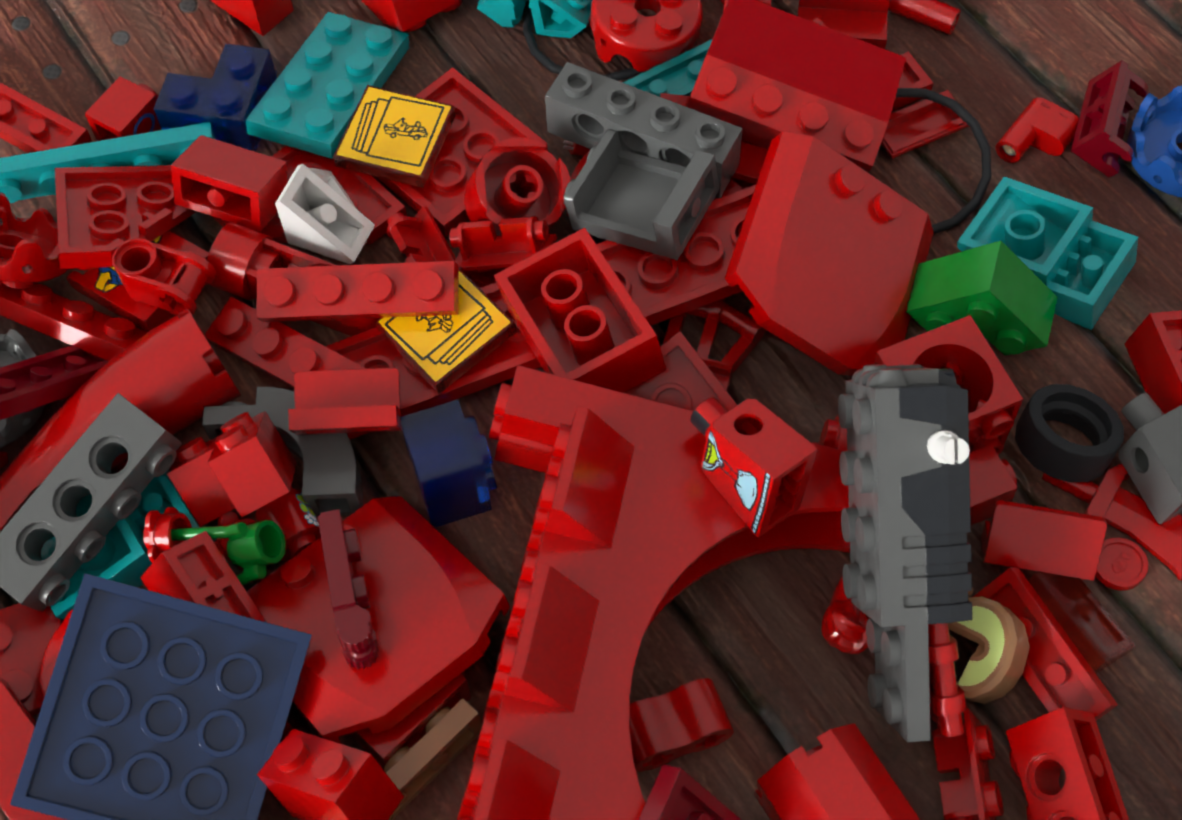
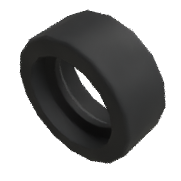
(1057, 455)

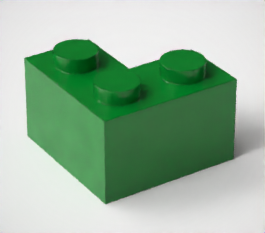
(992, 287)

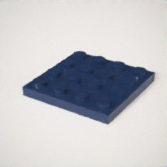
(159, 710)

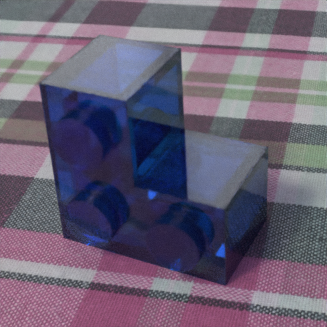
(225, 100)
(449, 462)

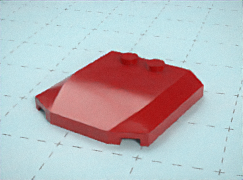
(828, 254)
(425, 609)

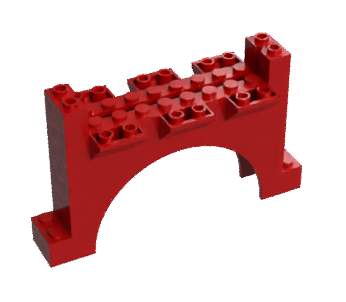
(609, 547)

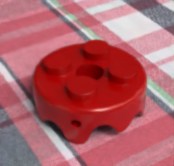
(641, 38)
(27, 247)

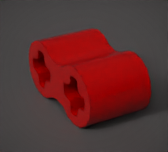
(677, 724)

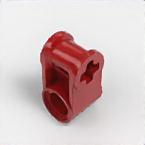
(162, 274)

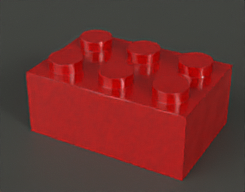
(580, 316)

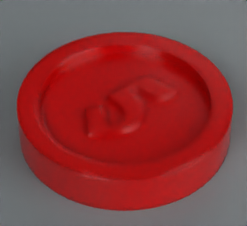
(1121, 564)

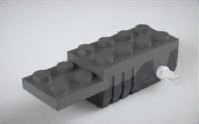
(906, 525)

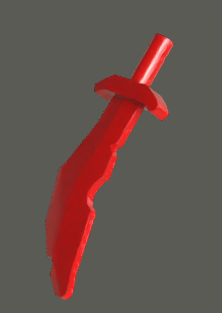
(1129, 515)

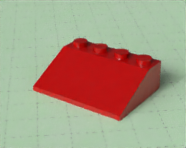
(797, 78)

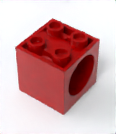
(963, 348)

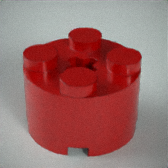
(521, 166)

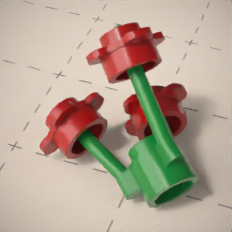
(240, 541)

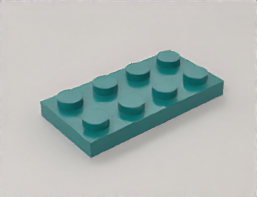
(324, 83)

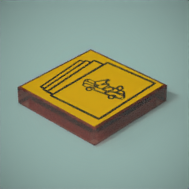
(394, 136)
(450, 345)

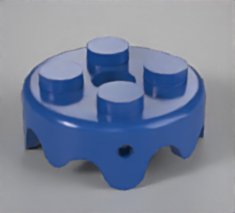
(1155, 140)

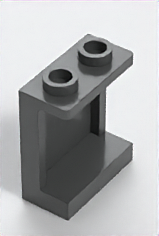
(641, 197)

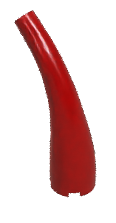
(163, 373)

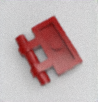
(946, 697)

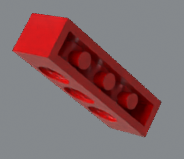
(1069, 742)

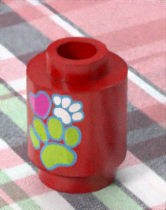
(295, 520)

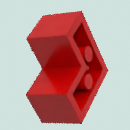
(234, 470)

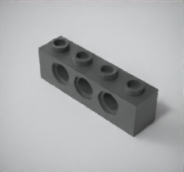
(587, 104)
(54, 503)

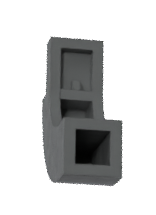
(330, 466)

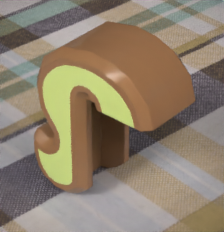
(1000, 653)

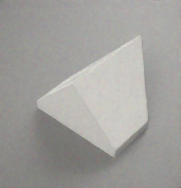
(322, 215)

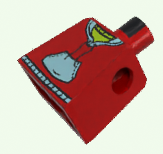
(754, 461)

